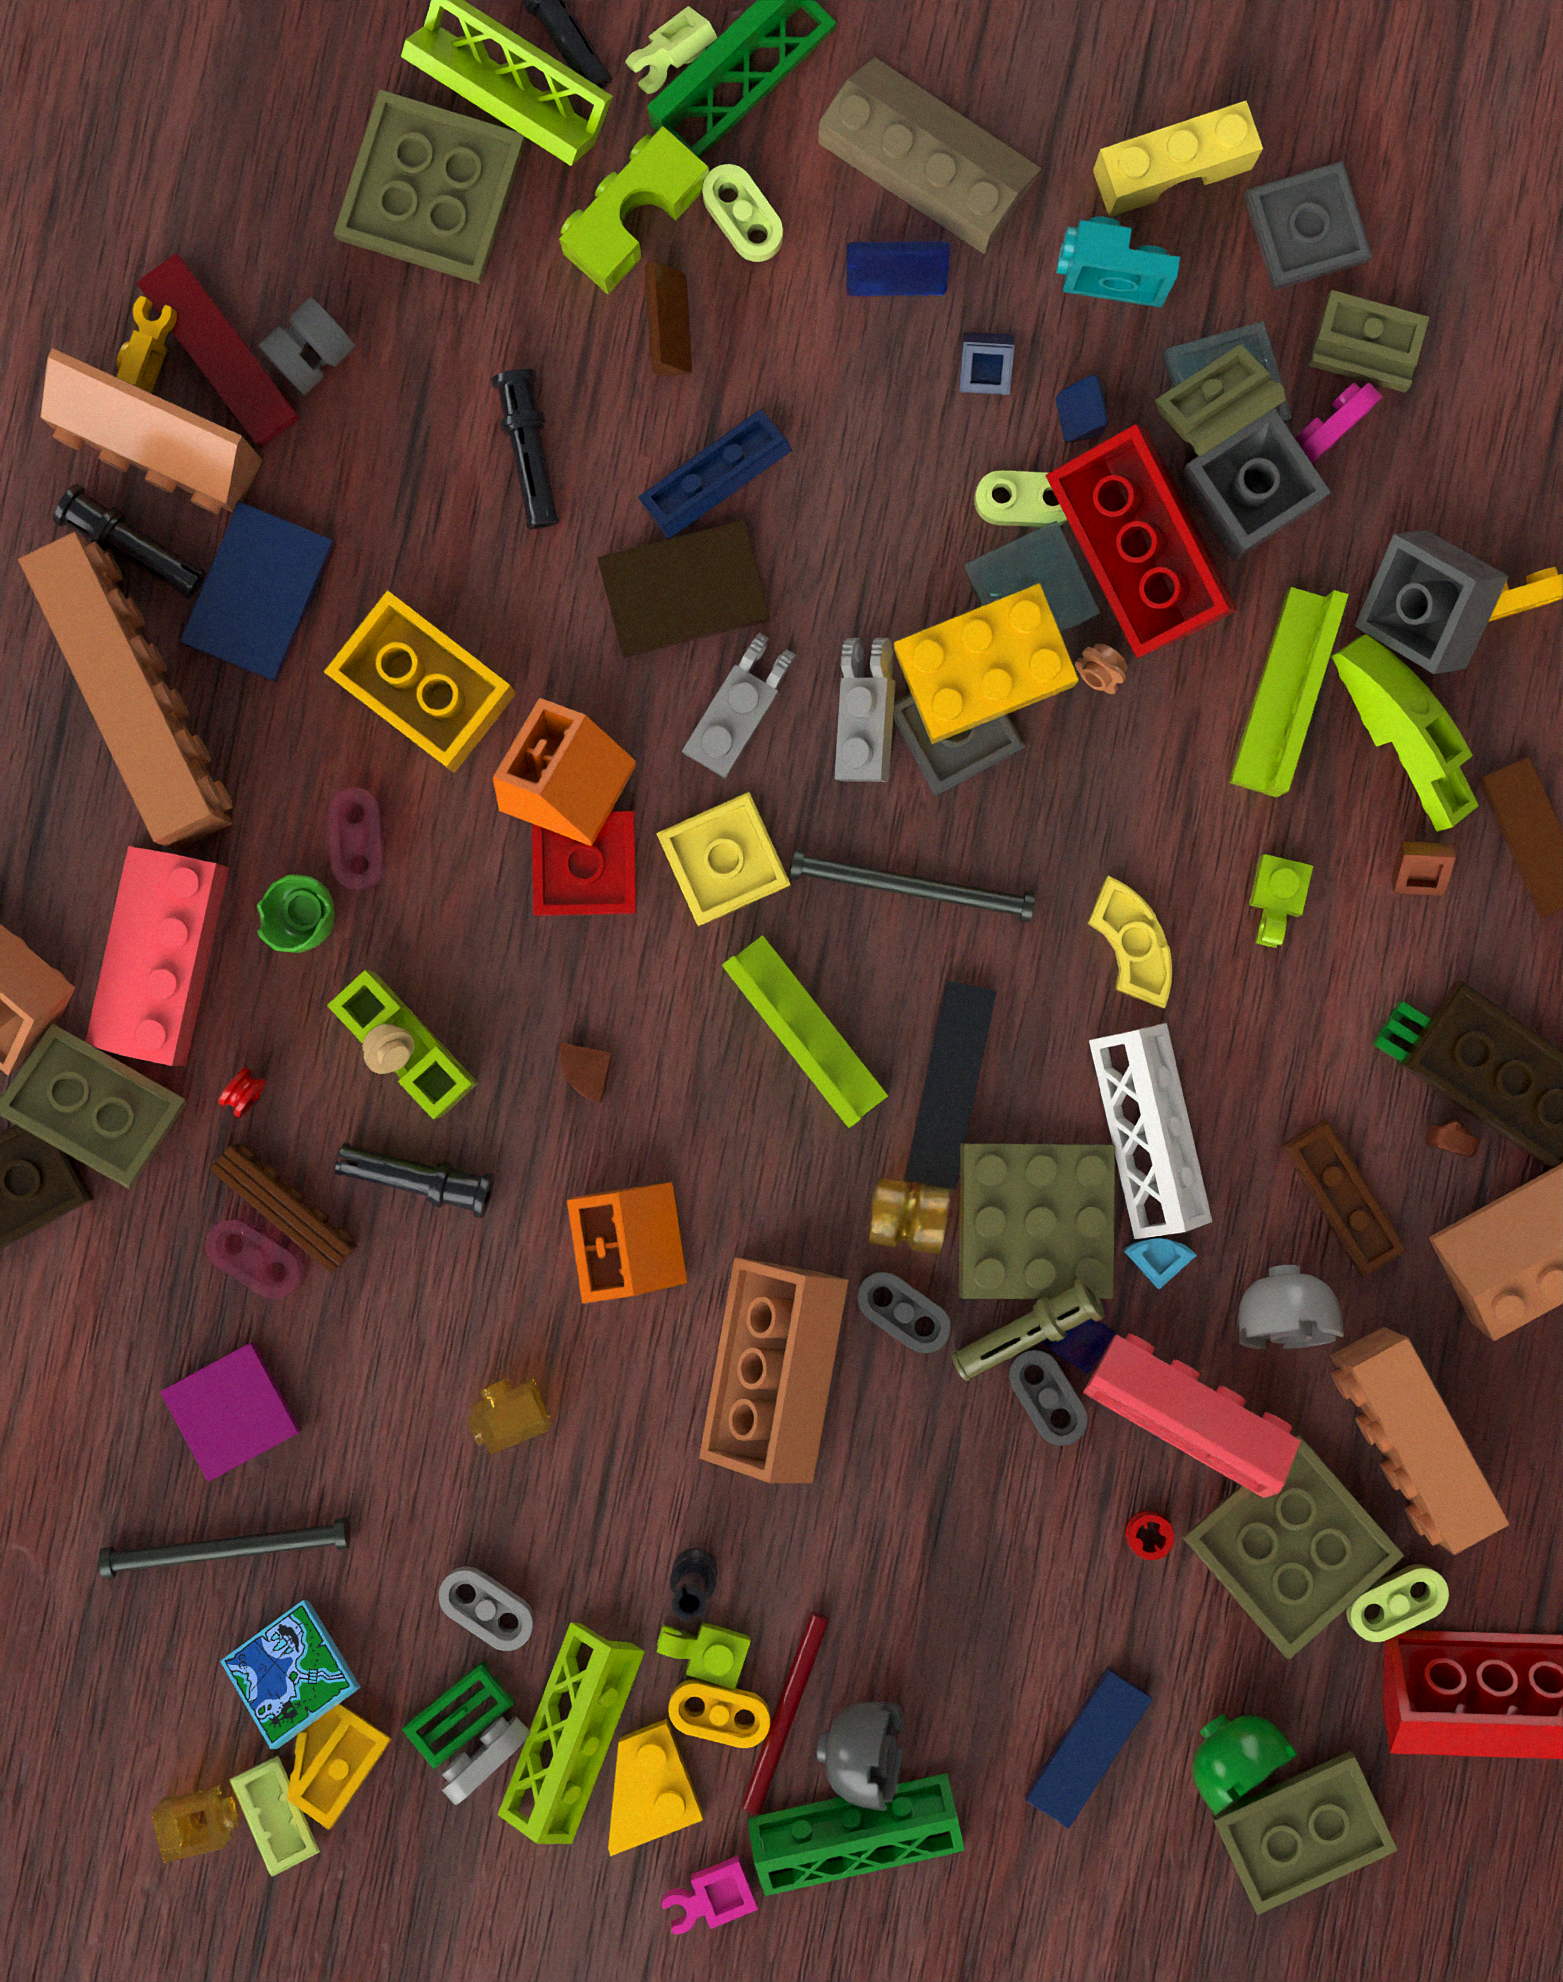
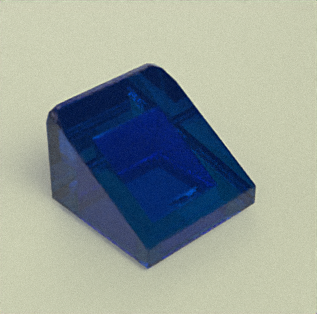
(1083, 1344)

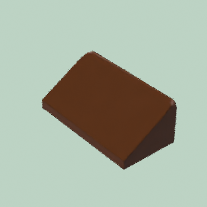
(668, 320)

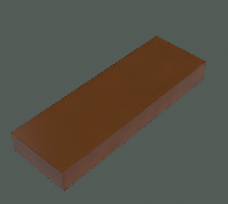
(1529, 831)
(1344, 1198)

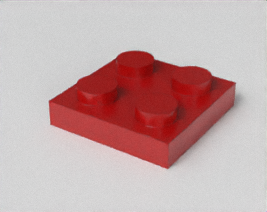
(586, 878)

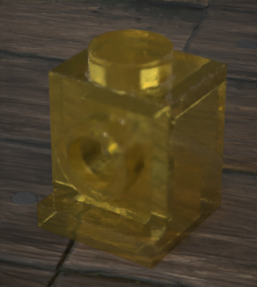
(182, 1835)

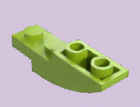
(1405, 712)

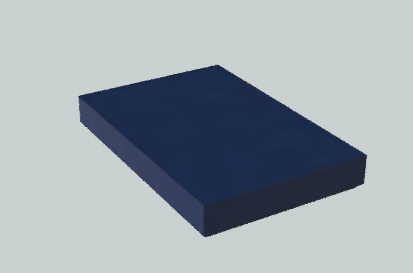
(257, 592)

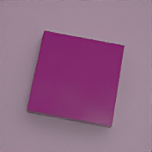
(230, 1411)

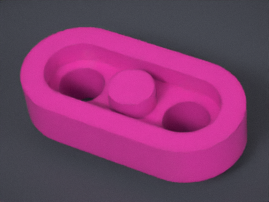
(1350, 408)

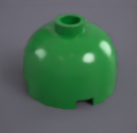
(1237, 1758)

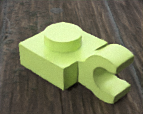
(673, 43)

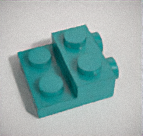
(1102, 265)

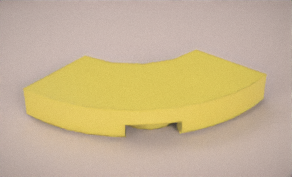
(1137, 941)

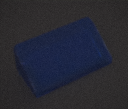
(897, 268)

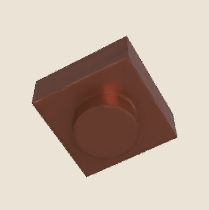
(1423, 868)

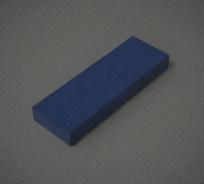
(715, 473)
(1088, 1747)

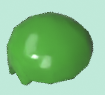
(296, 914)

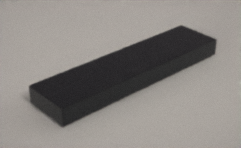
(950, 1085)

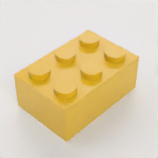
(985, 663)
(420, 681)

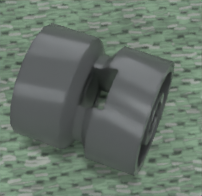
(320, 332)

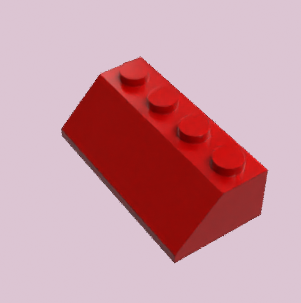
(1141, 541)
(1474, 1694)

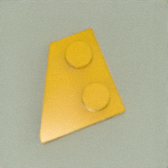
(333, 1763)
(650, 1789)

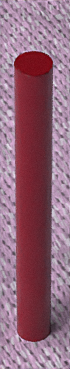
(785, 1713)

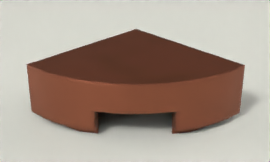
(585, 1069)

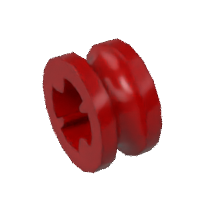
(242, 1092)
(1136, 1543)

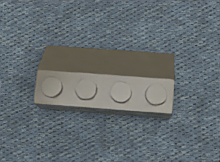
(926, 153)

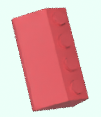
(157, 956)
(1193, 1416)

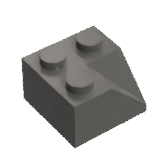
(1254, 484)
(1430, 601)

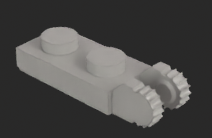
(736, 711)
(865, 713)

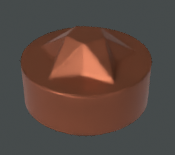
(1453, 1138)

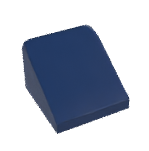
(986, 363)
(1082, 410)

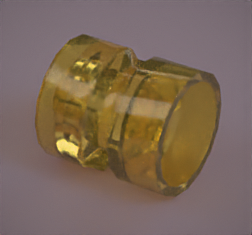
(908, 1215)

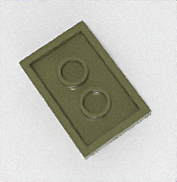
(91, 1106)
(1304, 1832)

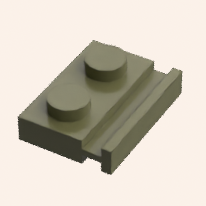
(1368, 341)
(1220, 400)

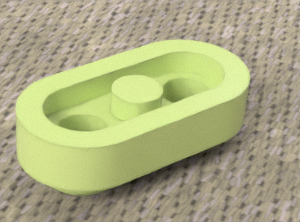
(743, 215)
(1025, 503)
(1397, 1607)

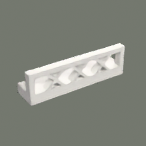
(1165, 1128)

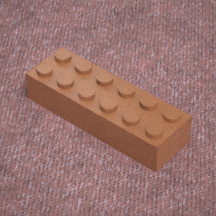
(127, 691)

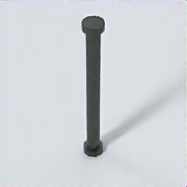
(913, 885)
(118, 1561)

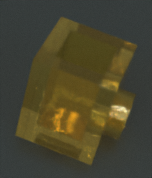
(508, 1414)

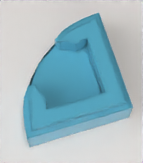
(1159, 1258)

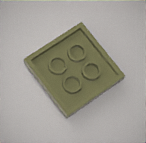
(430, 186)
(1035, 1219)
(1294, 1554)

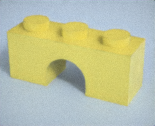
(1203, 147)

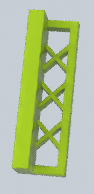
(504, 92)
(1287, 691)
(805, 1031)
(576, 1742)

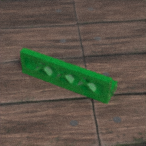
(721, 60)
(834, 1828)

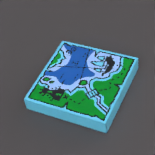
(290, 1674)

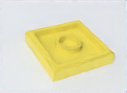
(723, 859)

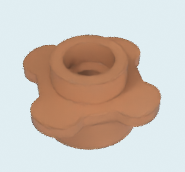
(1102, 668)

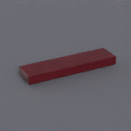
(219, 351)

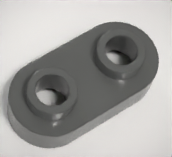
(902, 1312)
(1046, 1396)

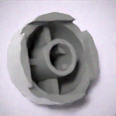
(1289, 1311)

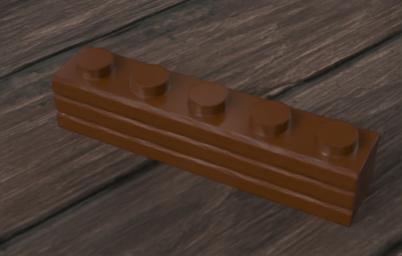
(284, 1206)

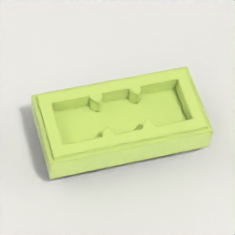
(274, 1821)

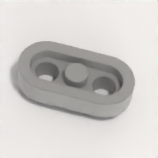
(483, 1612)
(467, 1772)

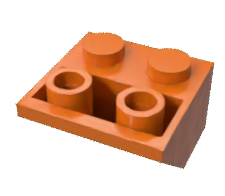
(562, 773)
(627, 1242)

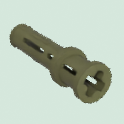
(1048, 1320)

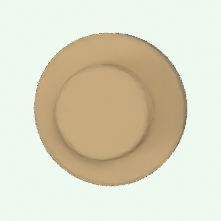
(387, 1048)

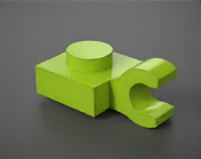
(1280, 891)
(713, 1653)

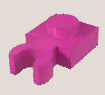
(718, 1893)

